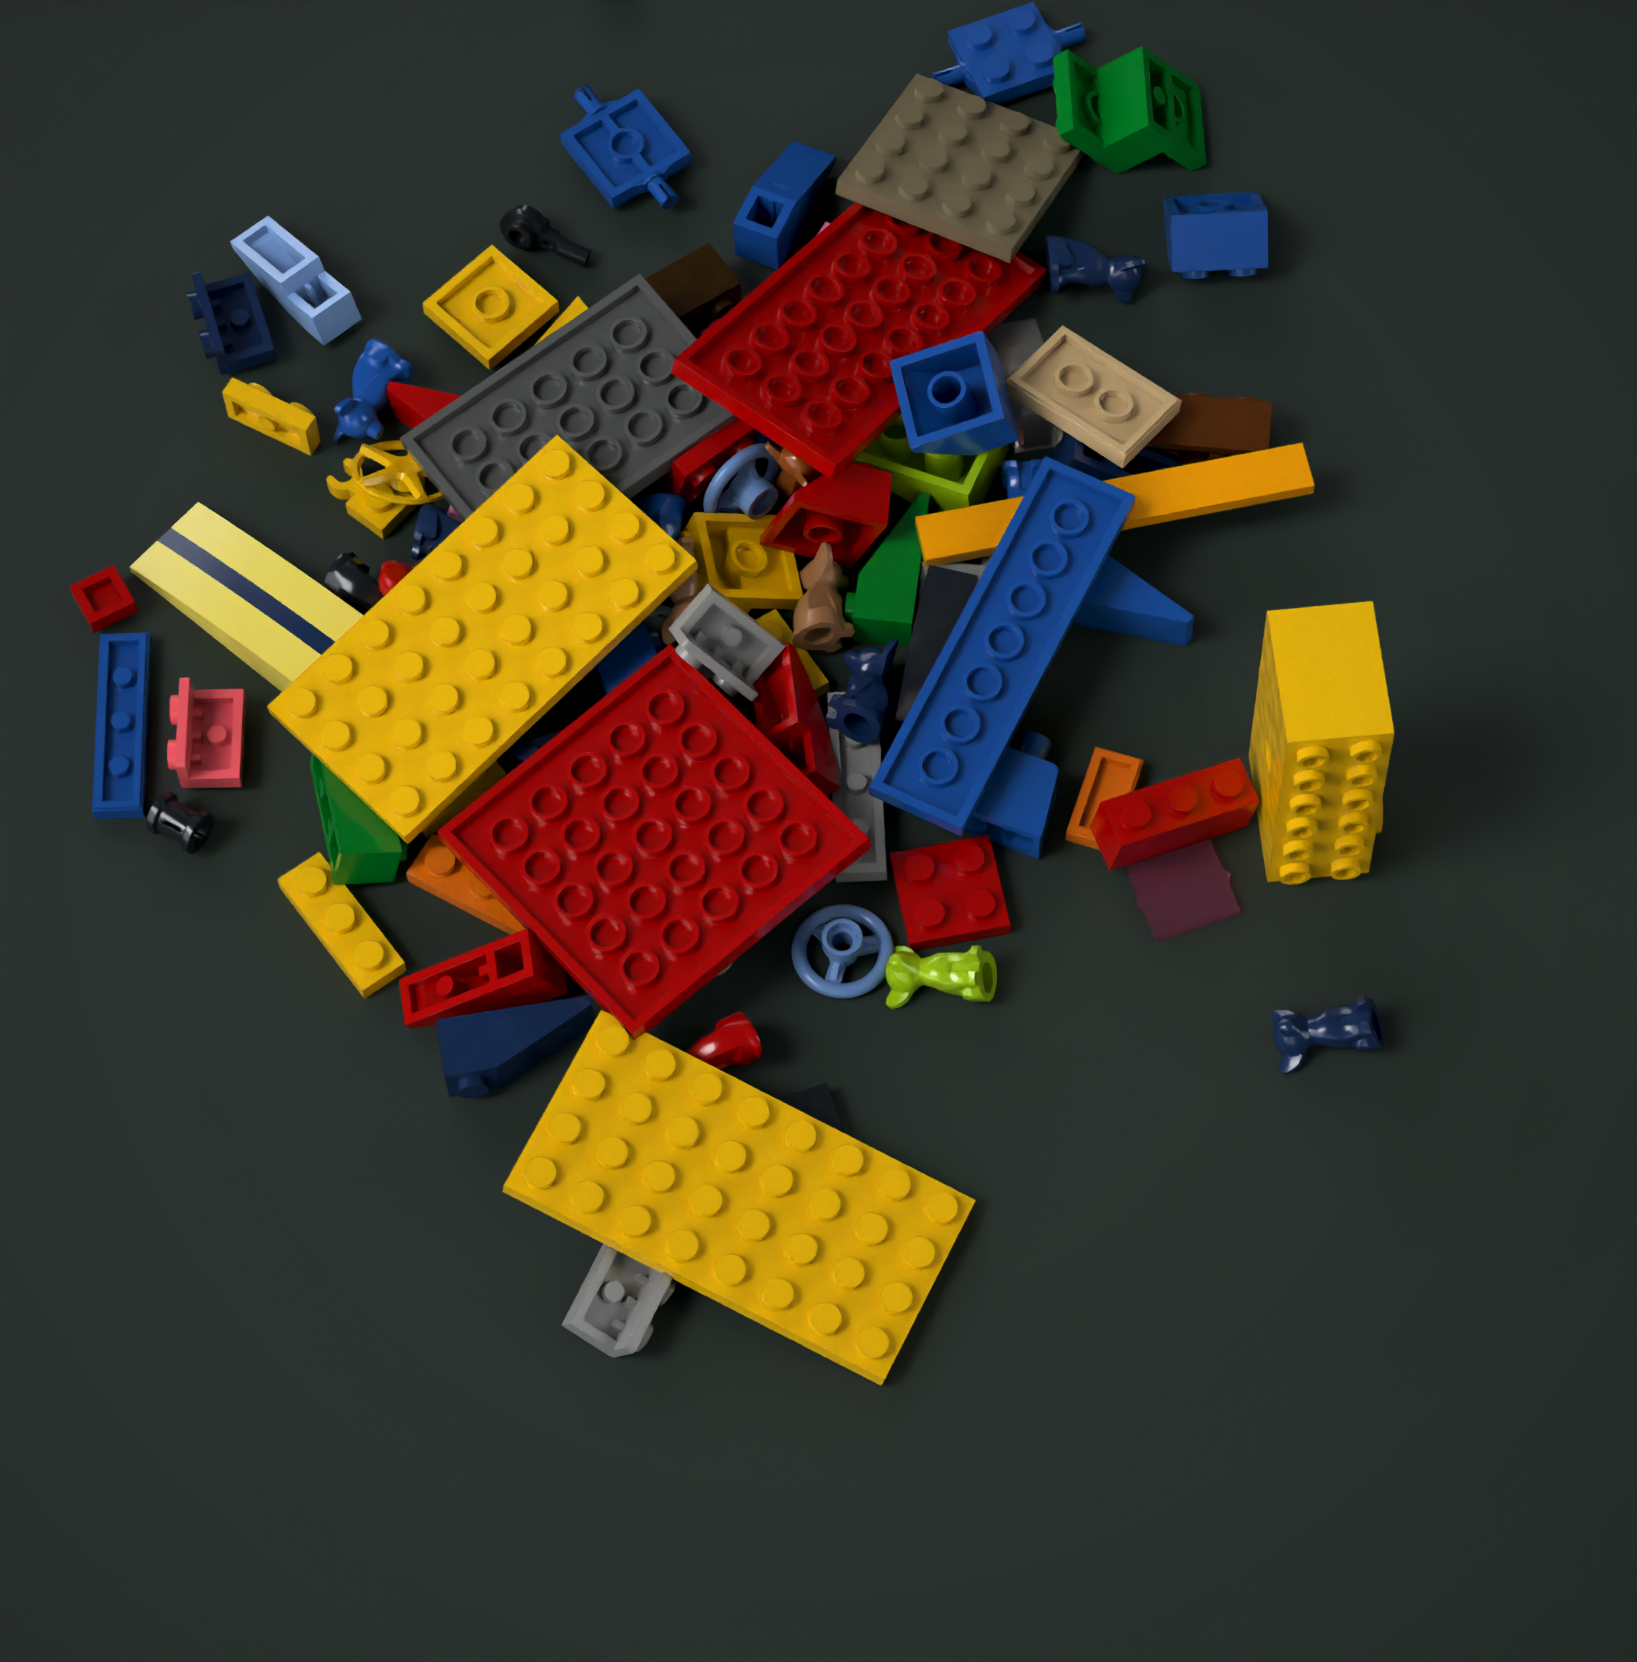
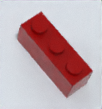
(1174, 814)

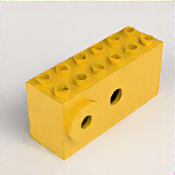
(1320, 741)

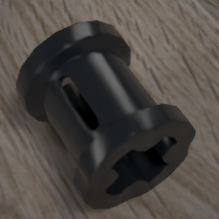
(179, 822)

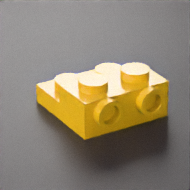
(738, 565)

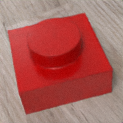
(103, 598)

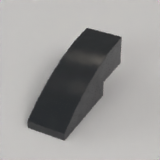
(939, 609)

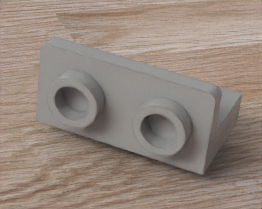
(725, 641)
(618, 1303)

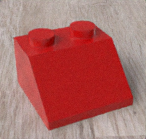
(839, 511)

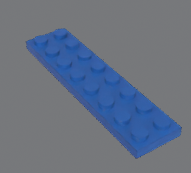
(1002, 646)

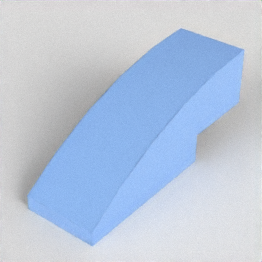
(297, 280)

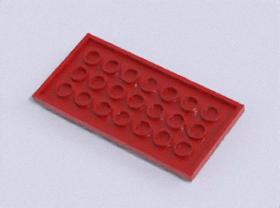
(817, 336)

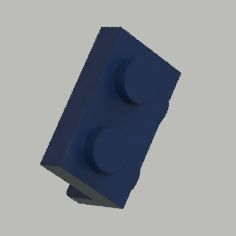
(233, 321)

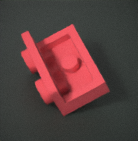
(208, 736)

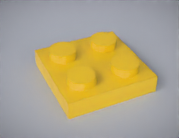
(490, 307)

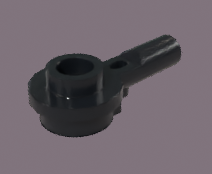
(529, 229)

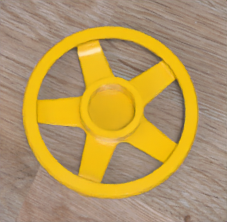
(399, 473)

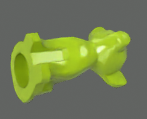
(956, 973)

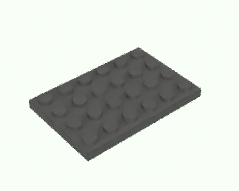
(592, 383)

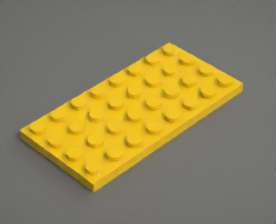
(482, 638)
(740, 1197)

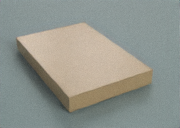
(1092, 396)

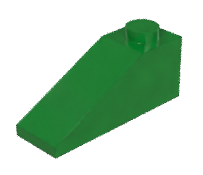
(889, 584)
(356, 838)

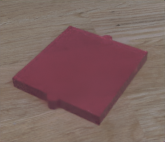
(1183, 890)

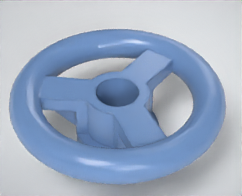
(748, 491)
(839, 931)

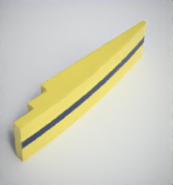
(245, 595)

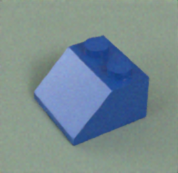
(1216, 233)
(954, 398)

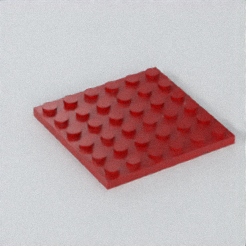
(653, 841)

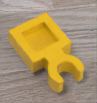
(373, 513)

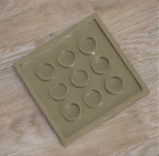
(960, 168)

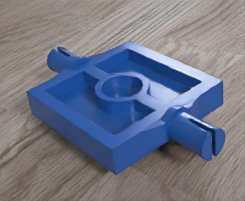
(1007, 54)
(625, 148)

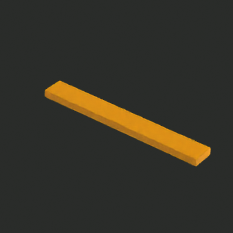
(1159, 495)

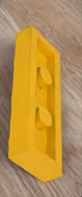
(342, 925)

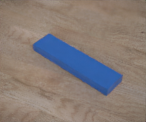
(122, 726)

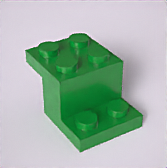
(1129, 110)

